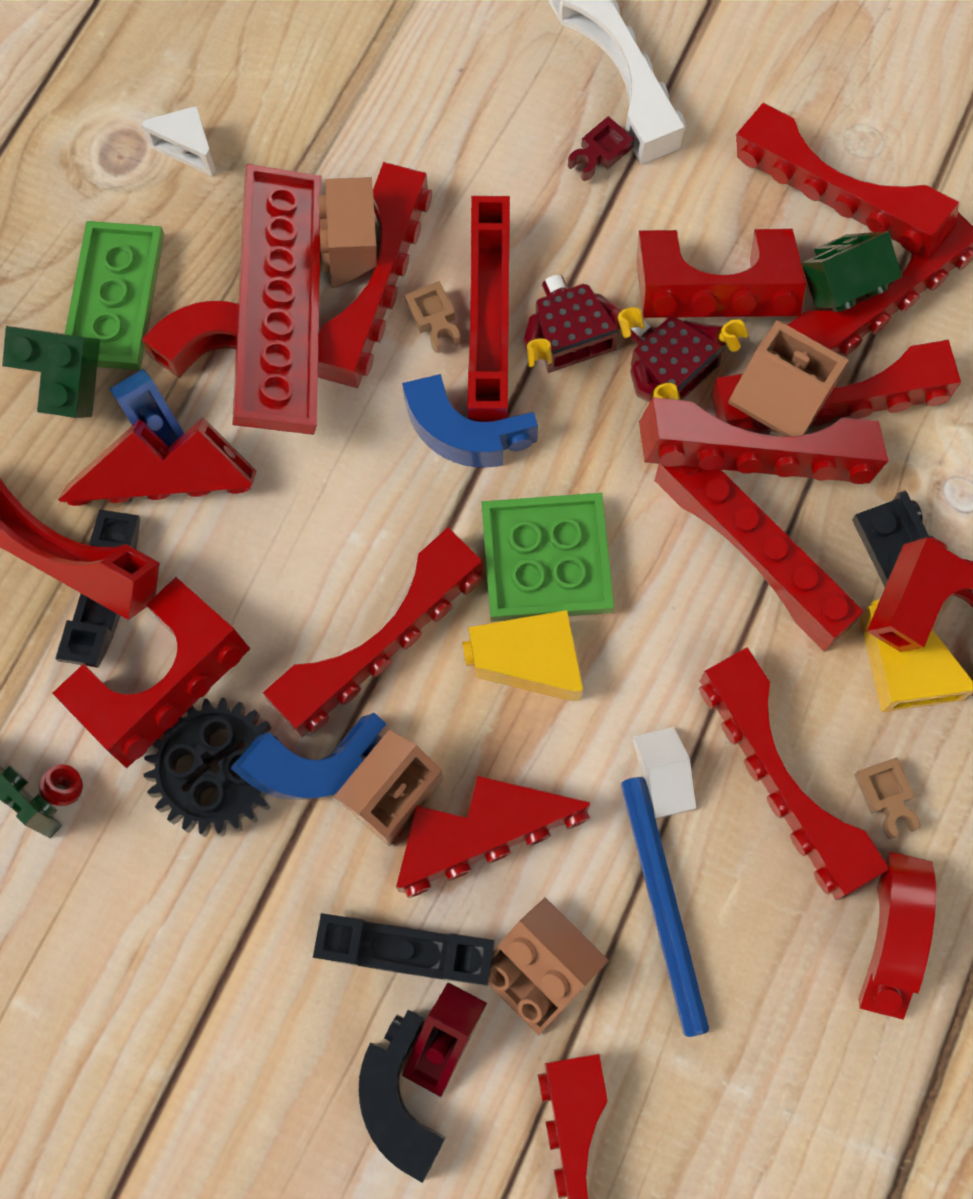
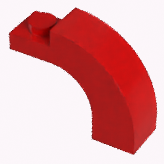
(191, 333)
(903, 935)

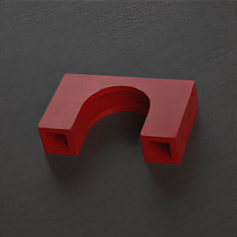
(677, 290)
(916, 591)
(133, 722)

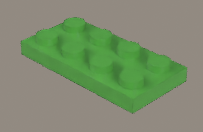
(116, 290)

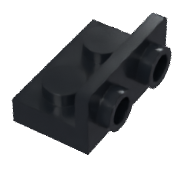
(888, 529)

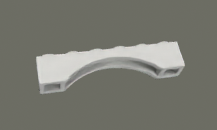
(650, 115)

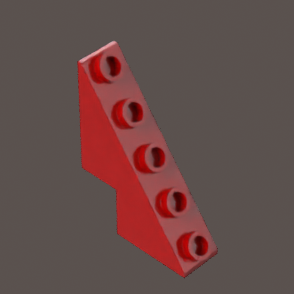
(147, 467)
(497, 820)

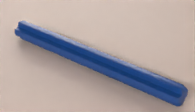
(664, 907)

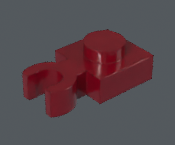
(602, 146)

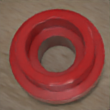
(64, 776)

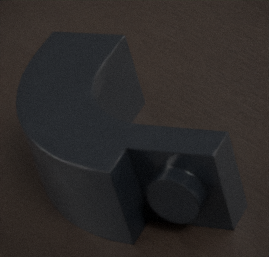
(390, 1125)

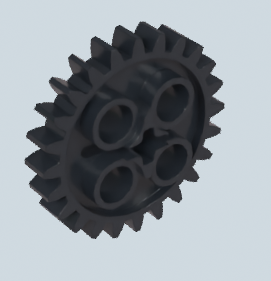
(192, 737)

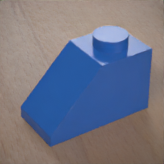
(142, 400)

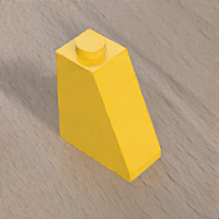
(527, 654)
(914, 676)

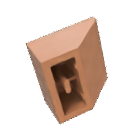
(347, 229)
(787, 381)
(390, 786)
(543, 965)

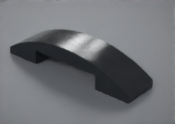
(93, 625)
(404, 950)

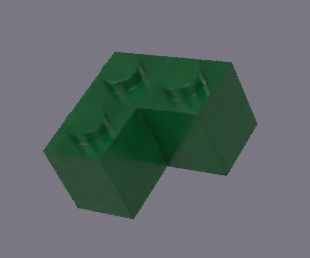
(851, 268)
(66, 368)

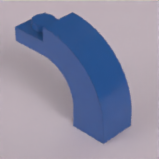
(460, 438)
(285, 775)

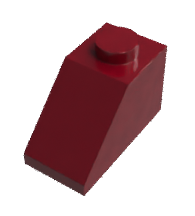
(444, 1039)

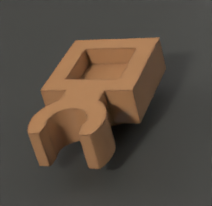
(433, 312)
(887, 790)

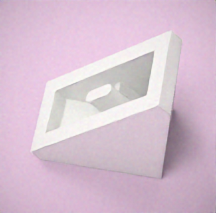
(181, 138)
(666, 772)

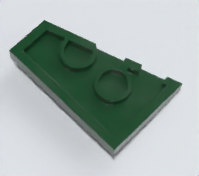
(31, 811)

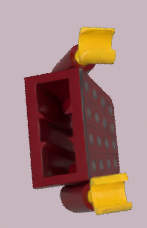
(575, 325)
(679, 355)

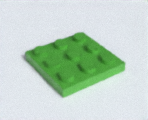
(547, 556)

